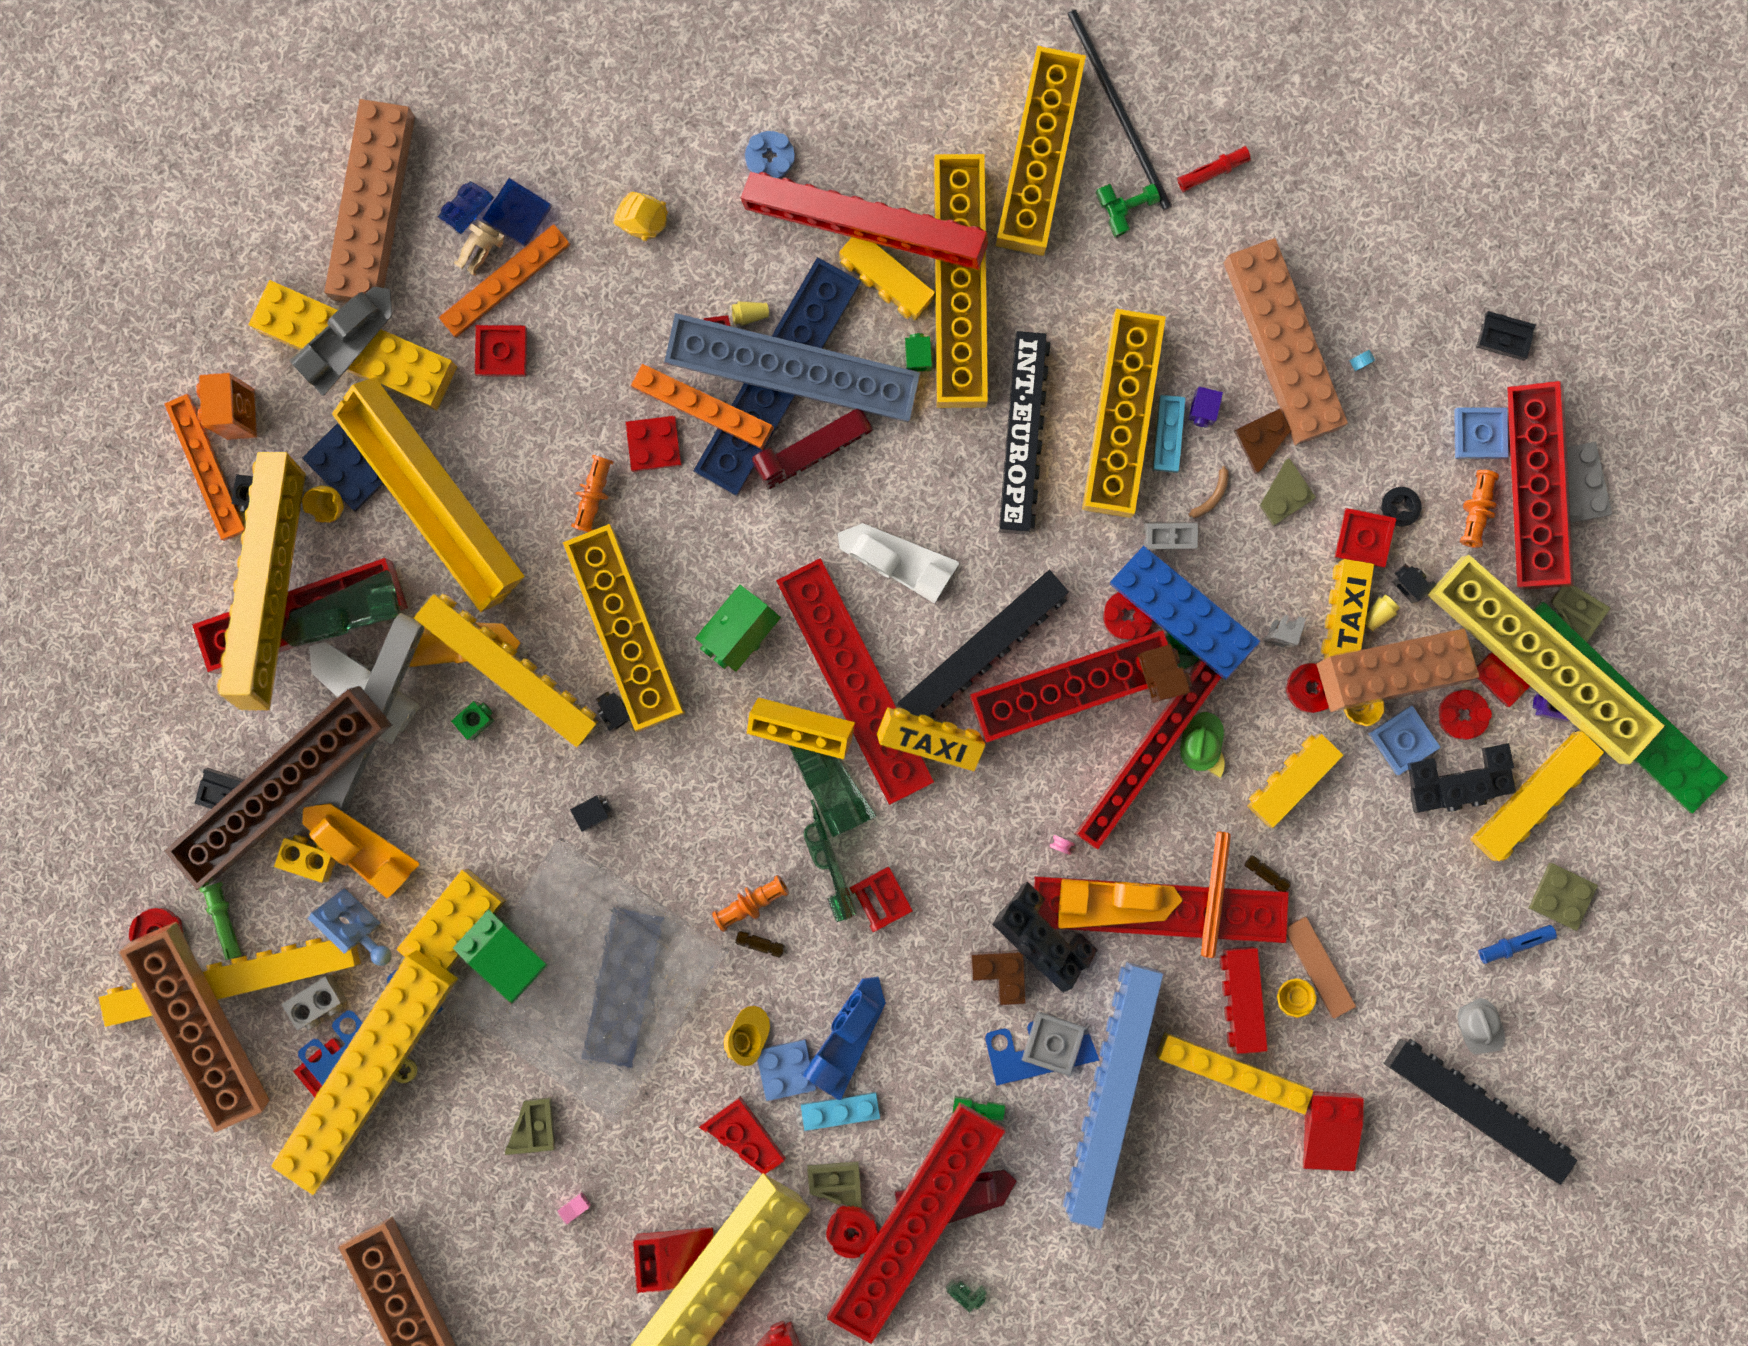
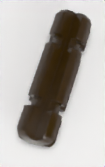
(1267, 873)
(759, 944)

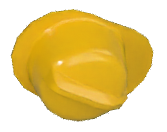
(747, 1036)

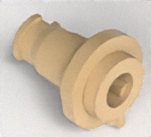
(485, 238)

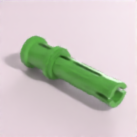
(218, 909)

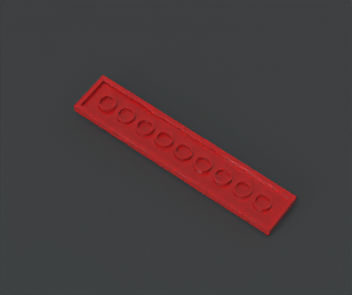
(850, 676)
(1244, 913)
(915, 1223)

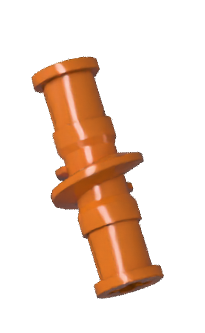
(592, 493)
(1478, 508)
(750, 903)

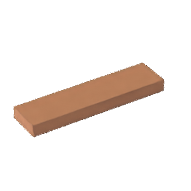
(1319, 967)

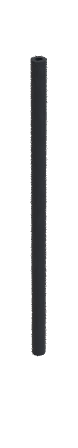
(1118, 107)

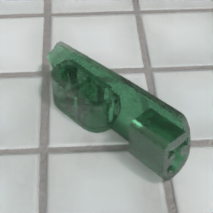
(350, 608)
(833, 790)
(840, 902)

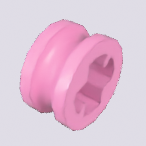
(1062, 845)

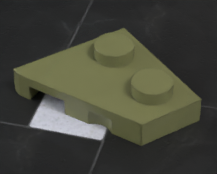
(1286, 494)
(1579, 610)
(533, 1128)
(836, 1182)

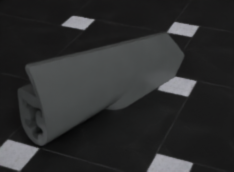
(344, 338)

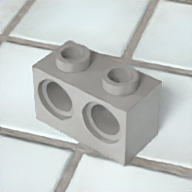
(313, 1000)

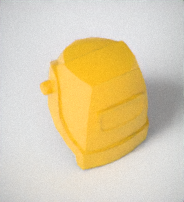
(641, 215)

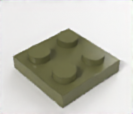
(1563, 896)

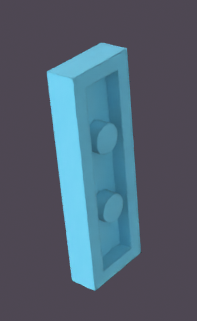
(1169, 433)
(840, 1112)

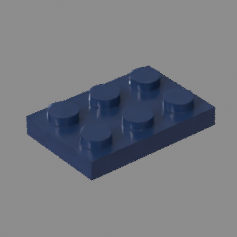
(343, 467)

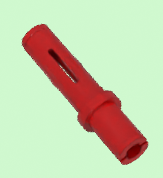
(1208, 171)

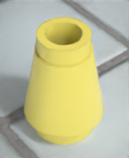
(749, 312)
(1381, 612)

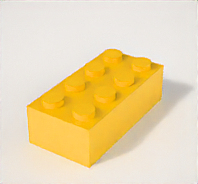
(451, 918)

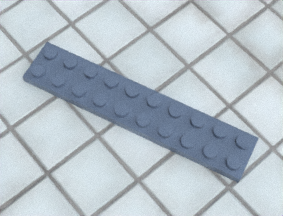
(791, 367)

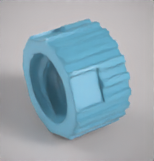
(1362, 360)

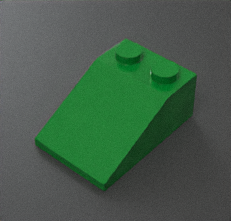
(500, 956)

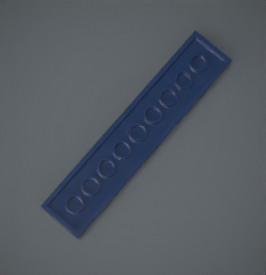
(806, 321)

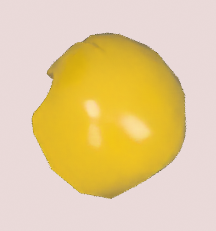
(323, 503)
(1368, 715)
(1302, 997)

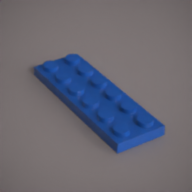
(1185, 613)

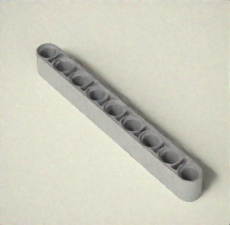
(382, 690)

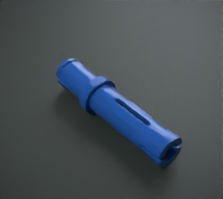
(1508, 947)

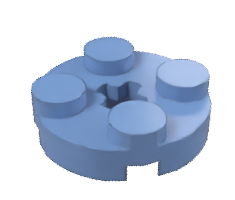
(772, 142)

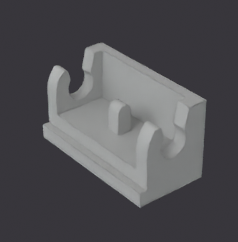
(1171, 535)
(1287, 634)

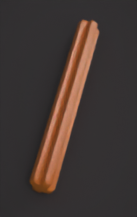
(1215, 895)

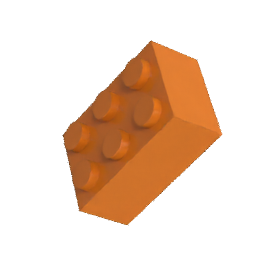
(227, 406)

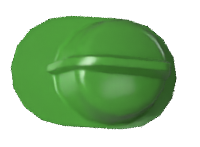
(1202, 741)

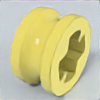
(411, 1075)

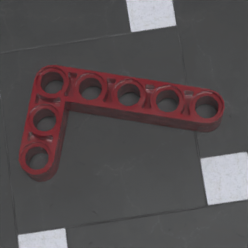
(805, 453)

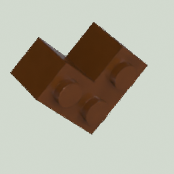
(1162, 673)
(1006, 968)

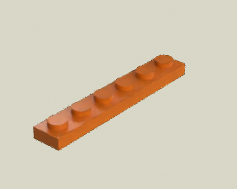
(504, 281)
(702, 406)
(205, 467)

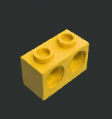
(305, 864)

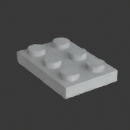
(1586, 484)

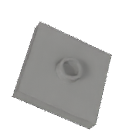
(1053, 1043)

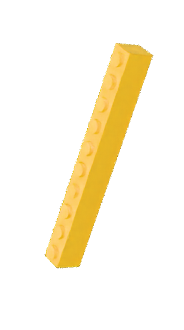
(241, 976)

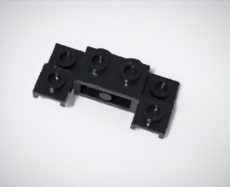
(1464, 787)
(1041, 942)

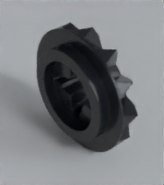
(1412, 503)

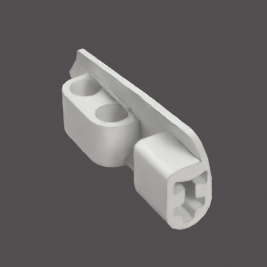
(897, 558)
(341, 672)

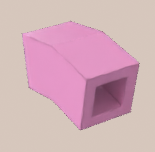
(573, 1208)

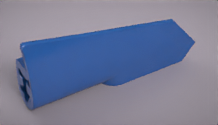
(850, 1032)

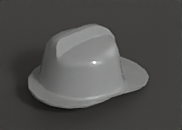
(1481, 1027)

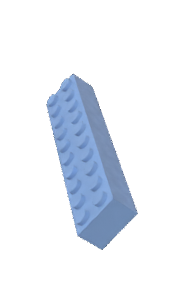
(1113, 1095)

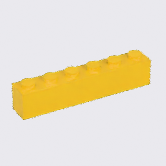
(1537, 796)
(1234, 1073)

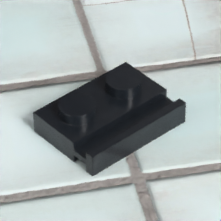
(1506, 336)
(214, 787)

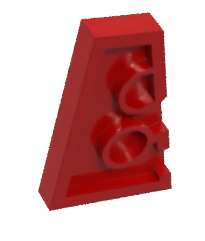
(744, 1134)

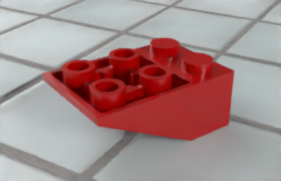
(667, 1256)

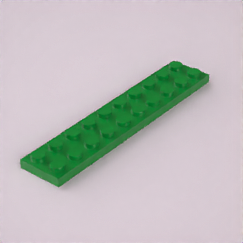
(1670, 755)

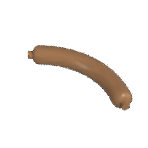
(1216, 496)

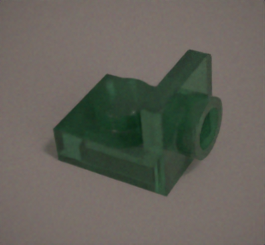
(961, 1294)

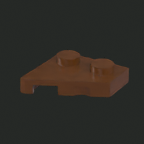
(1262, 438)

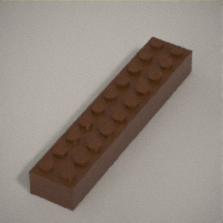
(278, 787)

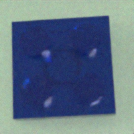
(465, 207)
(517, 212)

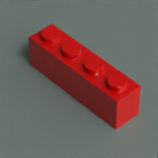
(1244, 1000)

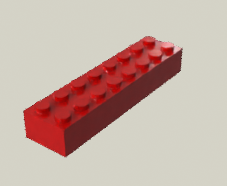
(1540, 486)
(212, 631)
(1063, 689)

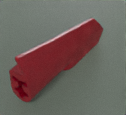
(986, 1193)

